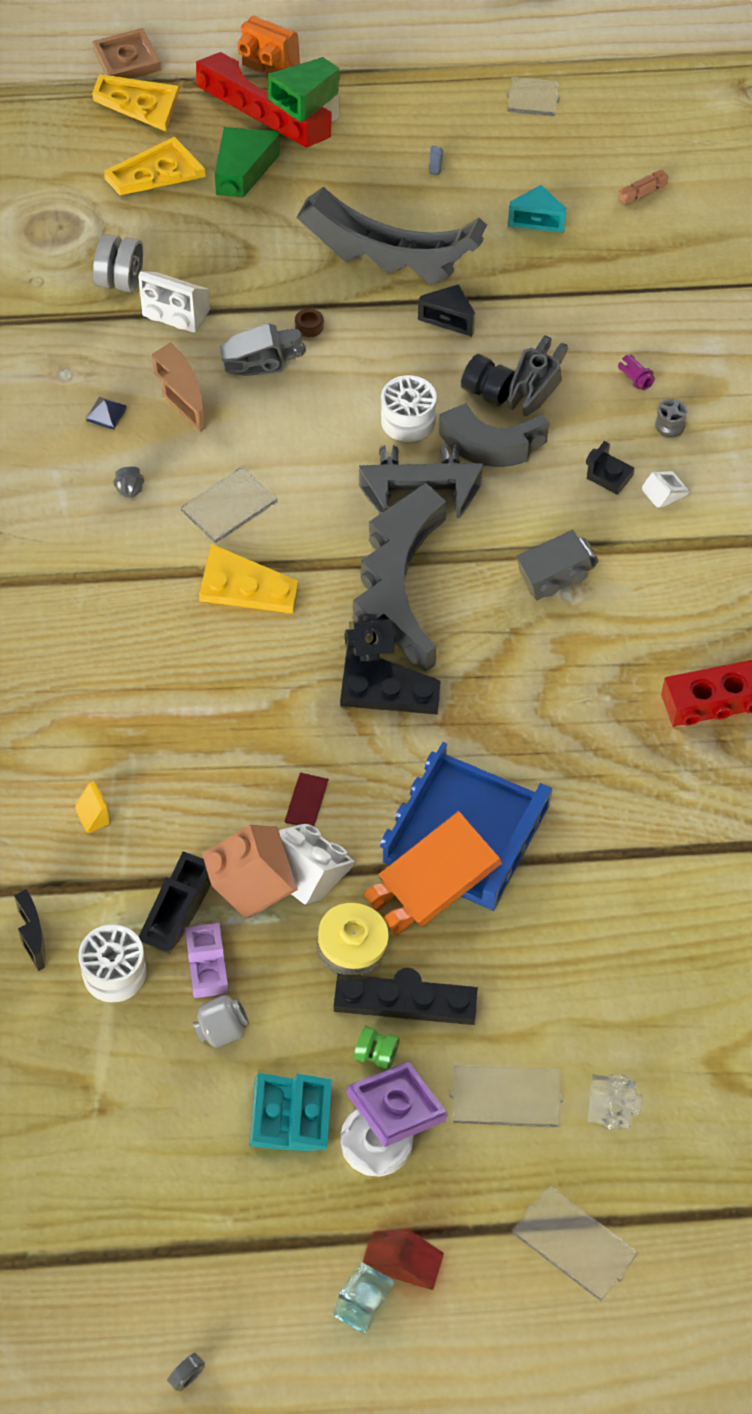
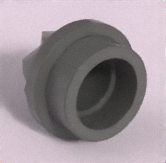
(128, 481)

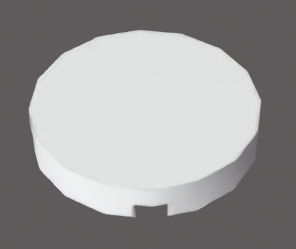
(367, 1153)

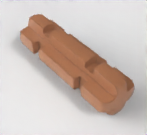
(643, 186)

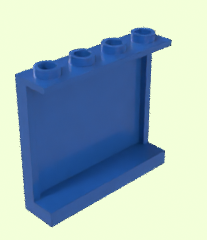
(495, 807)

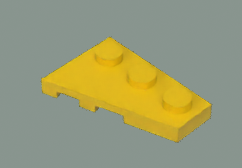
(139, 99)
(154, 168)

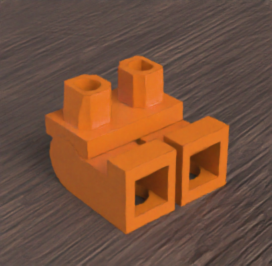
(267, 46)

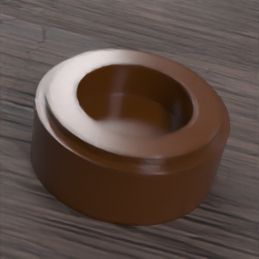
(309, 322)

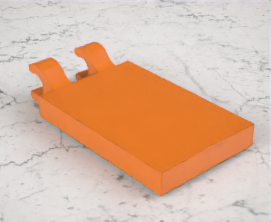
(433, 874)

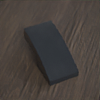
(31, 932)

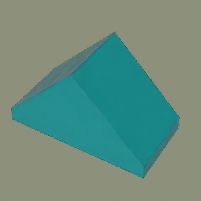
(538, 211)

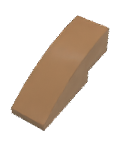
(179, 384)

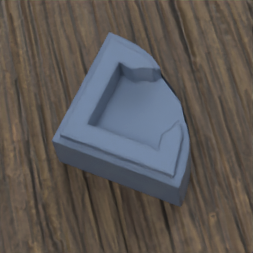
(436, 156)

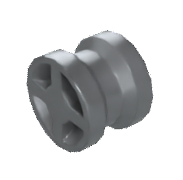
(669, 410)

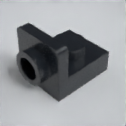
(608, 470)

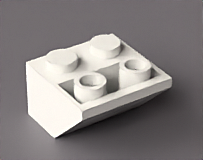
(173, 300)
(314, 862)

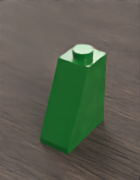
(304, 87)
(244, 159)

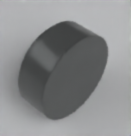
(186, 1372)

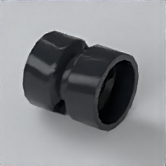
(485, 378)

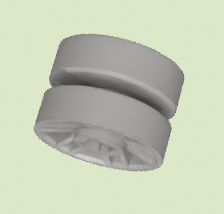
(118, 262)

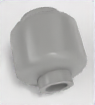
(221, 1021)

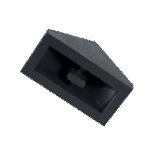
(448, 310)

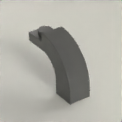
(491, 444)

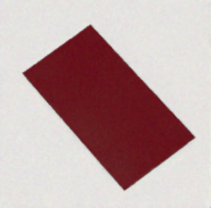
(306, 799)

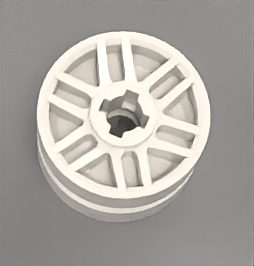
(408, 408)
(112, 963)

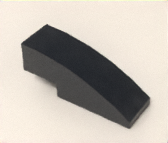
(176, 903)

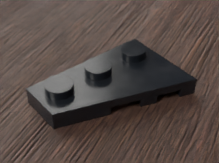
(387, 687)

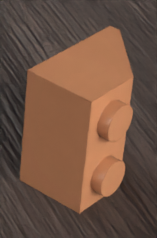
(251, 869)

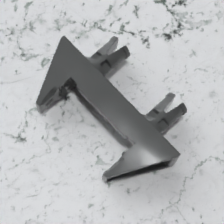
(450, 474)

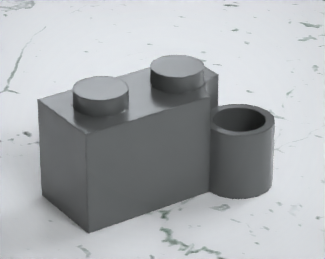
(556, 564)

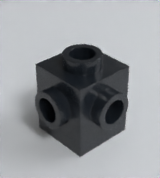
(381, 637)

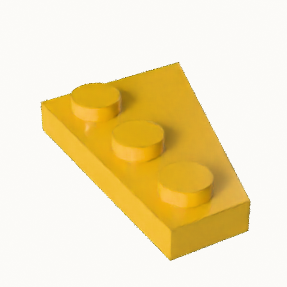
(246, 584)

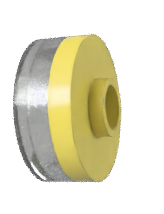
(352, 939)

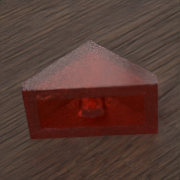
(404, 1257)

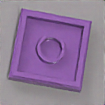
(396, 1103)

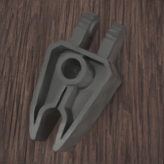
(261, 350)
(536, 376)

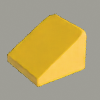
(92, 809)

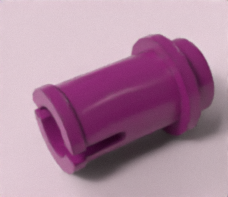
(641, 376)

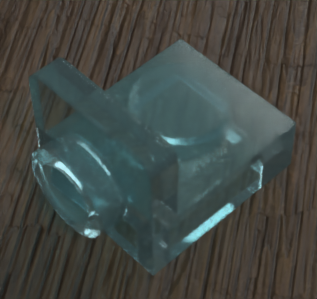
(362, 1297)

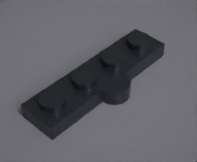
(405, 998)

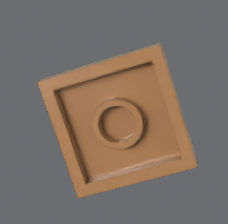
(127, 54)

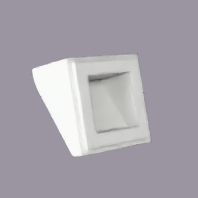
(664, 488)

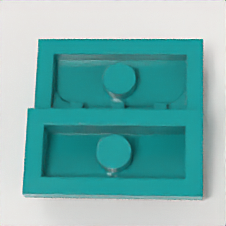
(290, 1112)

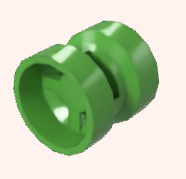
(376, 1048)

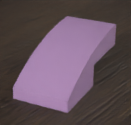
(206, 960)

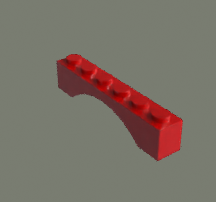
(224, 80)

